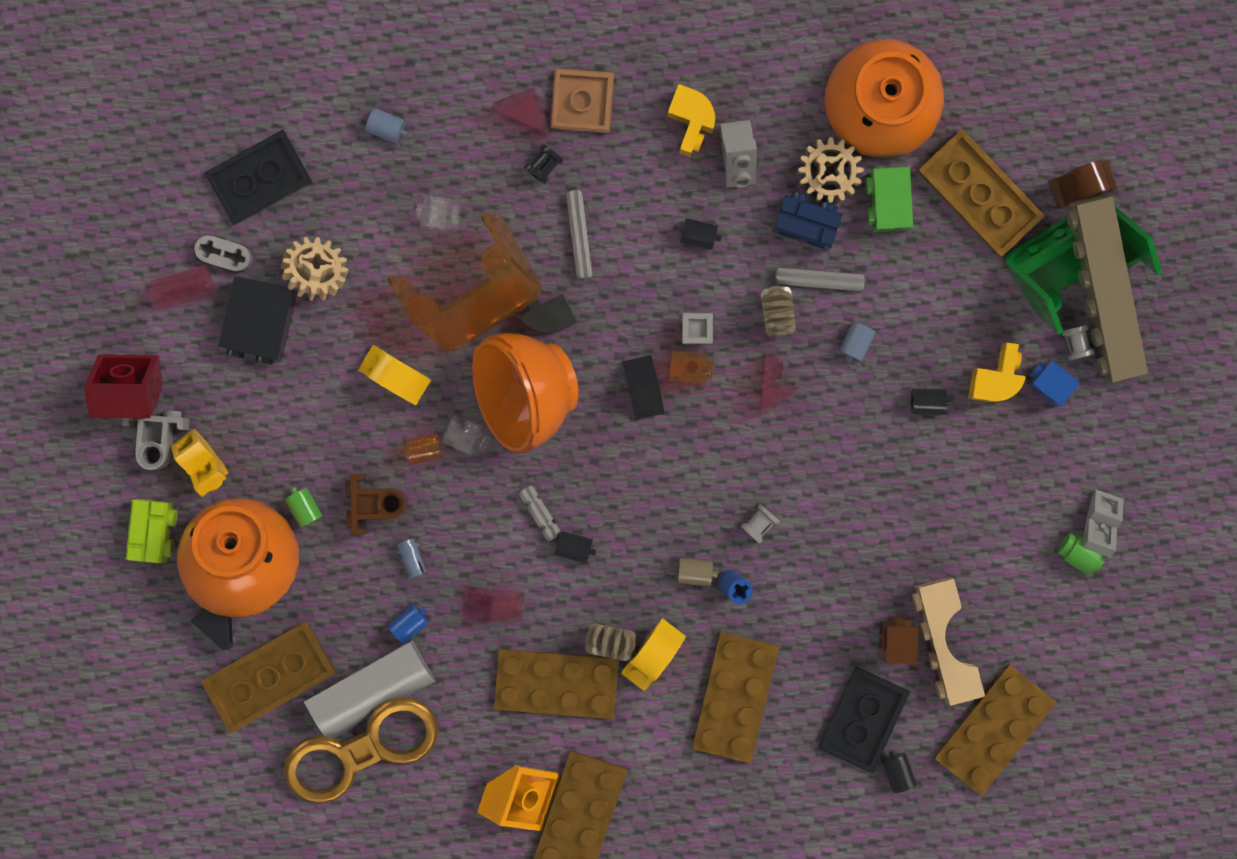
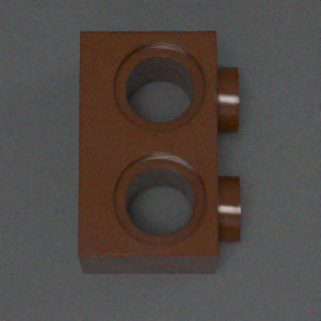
(898, 641)

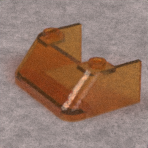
(502, 294)

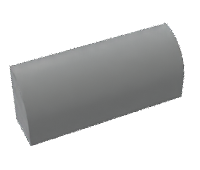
(357, 695)

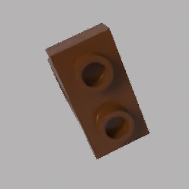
(1082, 183)
(370, 504)

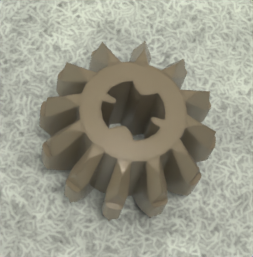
(778, 311)
(610, 642)

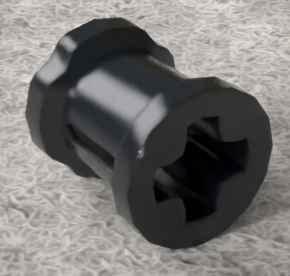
(553, 160)

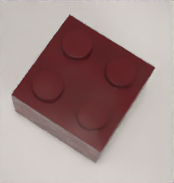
(123, 386)

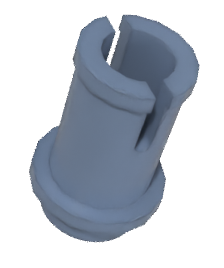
(411, 557)

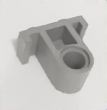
(738, 153)
(157, 433)

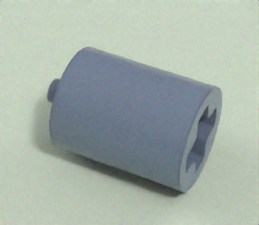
(385, 126)
(857, 342)

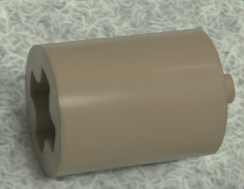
(696, 572)

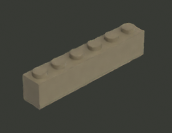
(1107, 288)

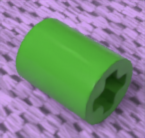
(303, 507)

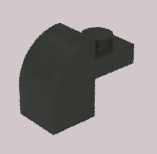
(550, 316)

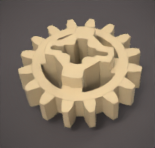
(840, 181)
(312, 265)

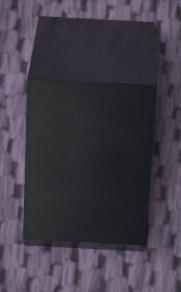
(643, 387)
(215, 627)

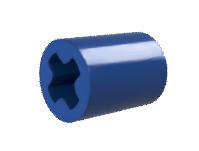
(735, 586)
(408, 623)

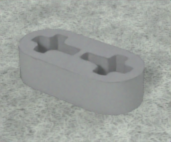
(225, 246)

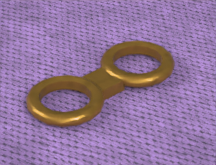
(361, 750)

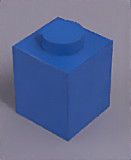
(1052, 383)

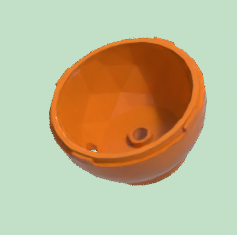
(898, 121)
(523, 389)
(237, 579)

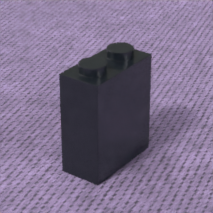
(257, 320)

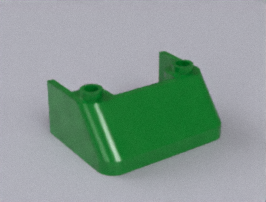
(1049, 264)

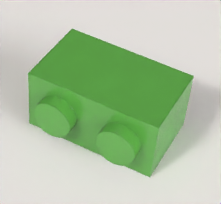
(890, 199)

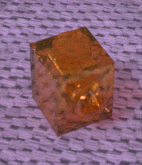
(690, 368)

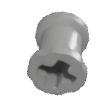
(1078, 343)
(760, 523)

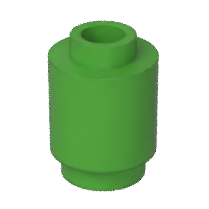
(1081, 558)

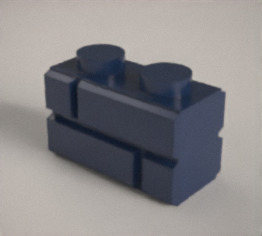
(807, 221)

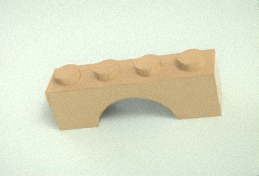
(938, 603)

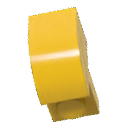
(697, 112)
(394, 375)
(999, 384)
(200, 462)
(654, 655)

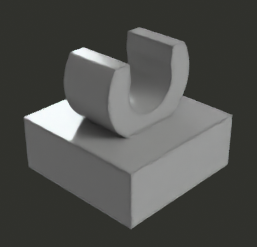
(697, 328)

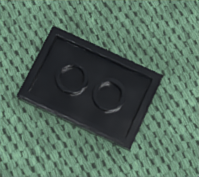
(258, 177)
(863, 719)

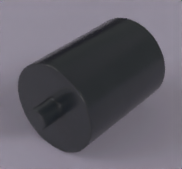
(699, 234)
(929, 401)
(574, 547)
(899, 772)

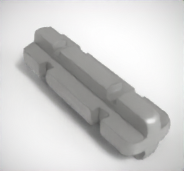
(539, 513)

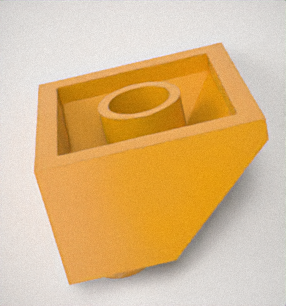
(520, 798)

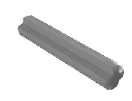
(579, 234)
(819, 279)

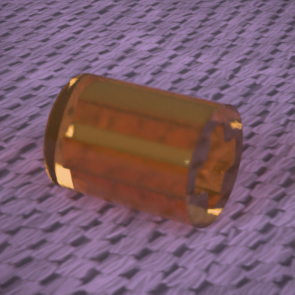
(422, 449)

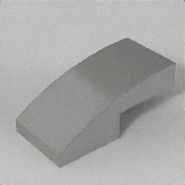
(1102, 522)

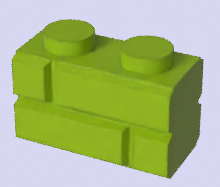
(150, 531)

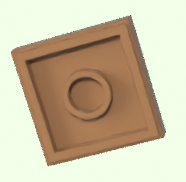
(582, 100)

